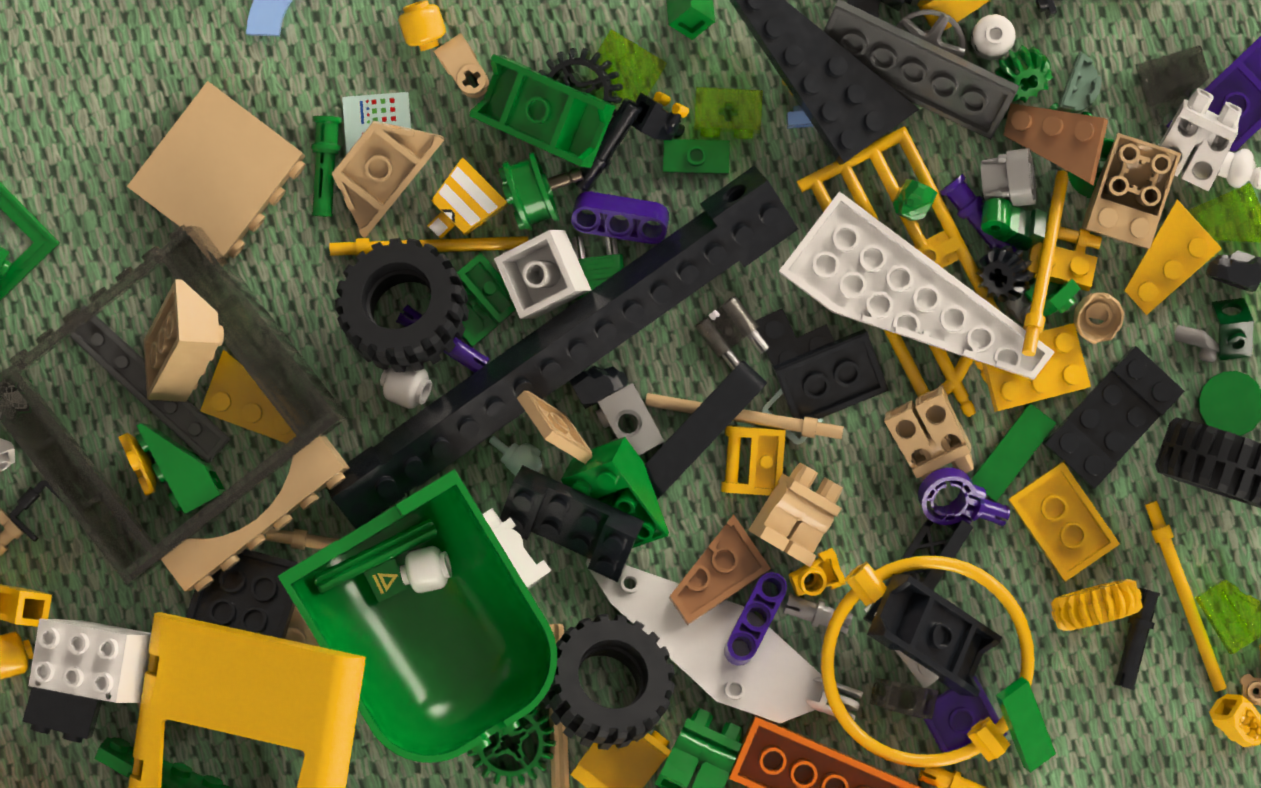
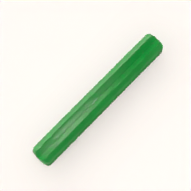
(375, 555)

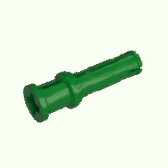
(326, 149)

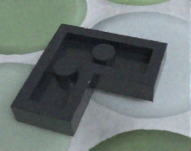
(782, 341)

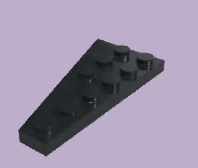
(834, 88)

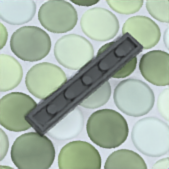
(129, 371)

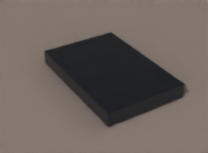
(831, 377)

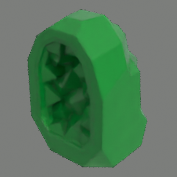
(913, 200)

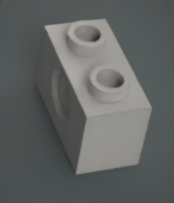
(629, 402)

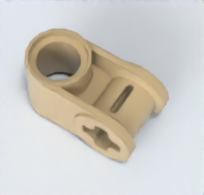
(460, 63)

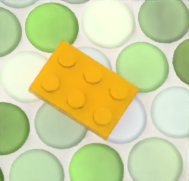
(1061, 374)
(1063, 521)

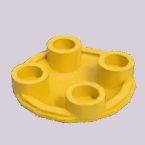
(140, 463)

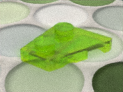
(637, 67)
(1231, 216)
(1231, 614)

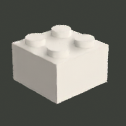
(542, 274)

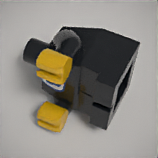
(657, 121)

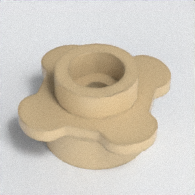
(1248, 684)

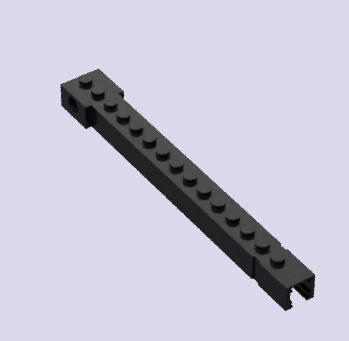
(735, 226)

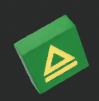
(385, 580)

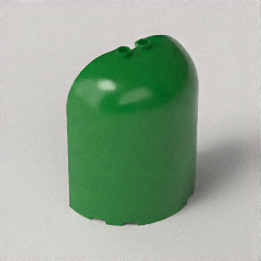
(442, 661)

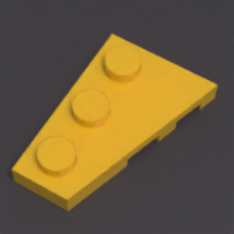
(239, 400)

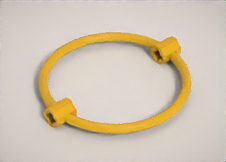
(869, 587)

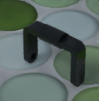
(25, 502)

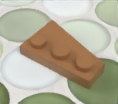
(1059, 136)
(720, 572)

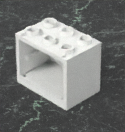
(90, 660)

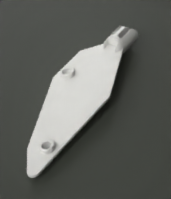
(771, 685)

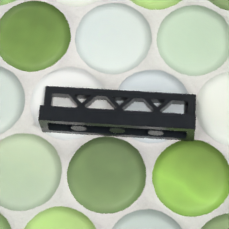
(948, 548)

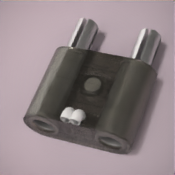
(727, 328)

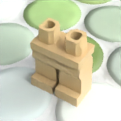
(940, 445)
(797, 516)

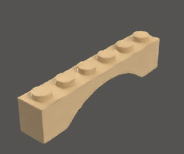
(310, 472)

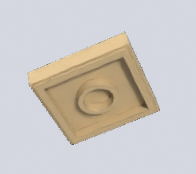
(555, 426)

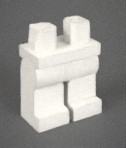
(1207, 132)
(513, 546)

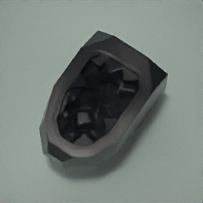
(1236, 270)
(597, 384)

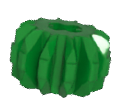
(1027, 69)

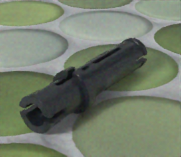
(615, 133)
(1136, 640)

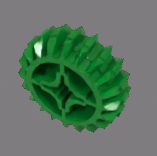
(526, 765)

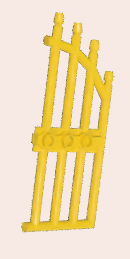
(941, 248)

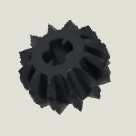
(1005, 273)

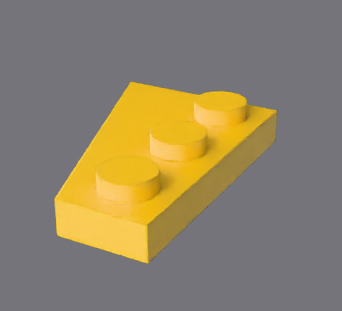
(1174, 256)

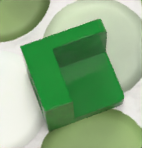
(690, 16)

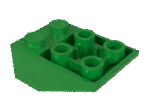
(188, 476)
(620, 480)

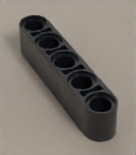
(703, 427)

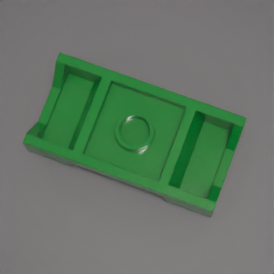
(544, 112)

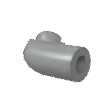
(1201, 339)

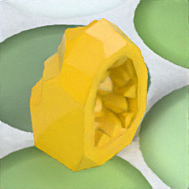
(1237, 719)

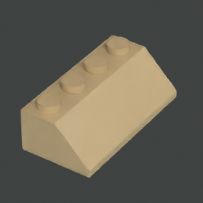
(180, 344)

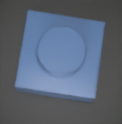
(797, 118)

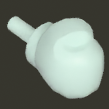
(517, 455)

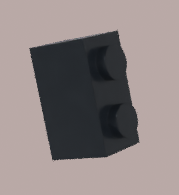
(62, 712)

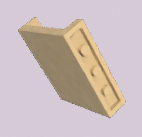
(218, 170)

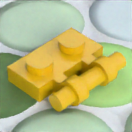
(1070, 263)

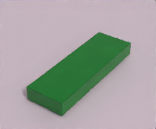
(1013, 451)
(1025, 724)

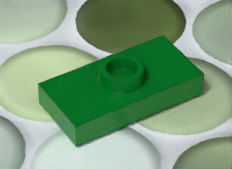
(696, 156)

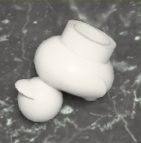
(1240, 168)

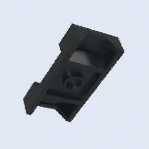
(1113, 417)
(572, 521)
(932, 633)

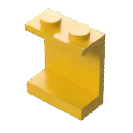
(624, 766)

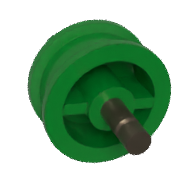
(532, 191)

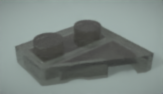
(1171, 80)

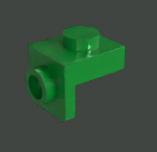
(1058, 296)

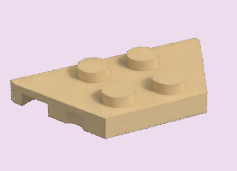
(381, 169)

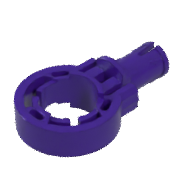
(968, 504)

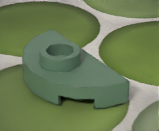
(1081, 87)

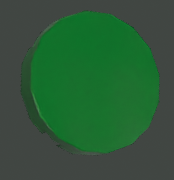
(1230, 402)

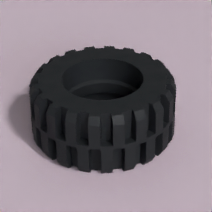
(379, 272)
(1212, 460)
(633, 649)

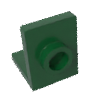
(1234, 330)

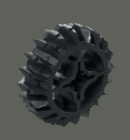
(572, 78)

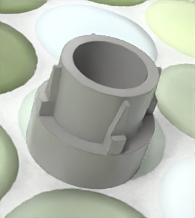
(1010, 177)

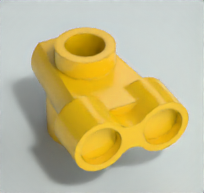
(824, 573)

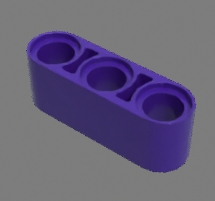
(605, 224)
(766, 607)

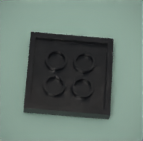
(247, 596)

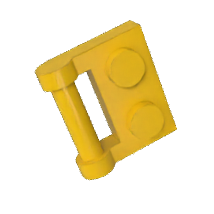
(764, 461)

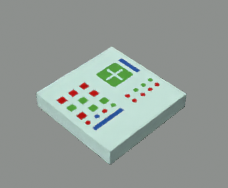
(364, 109)

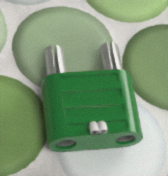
(601, 267)

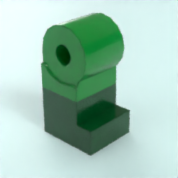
(1013, 223)

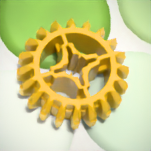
(1096, 605)

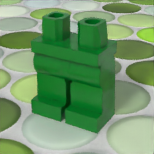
(702, 748)

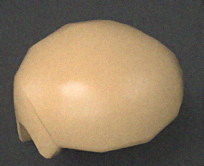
(1101, 307)

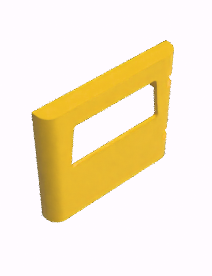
(248, 689)

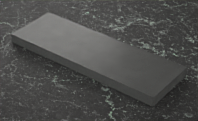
(923, 71)

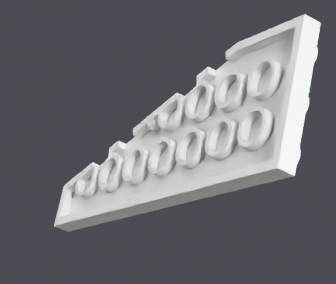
(883, 281)

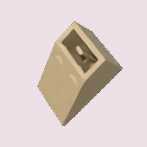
(1131, 191)

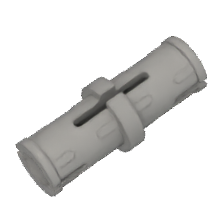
(814, 612)

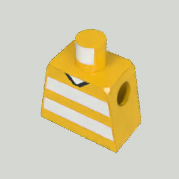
(465, 201)

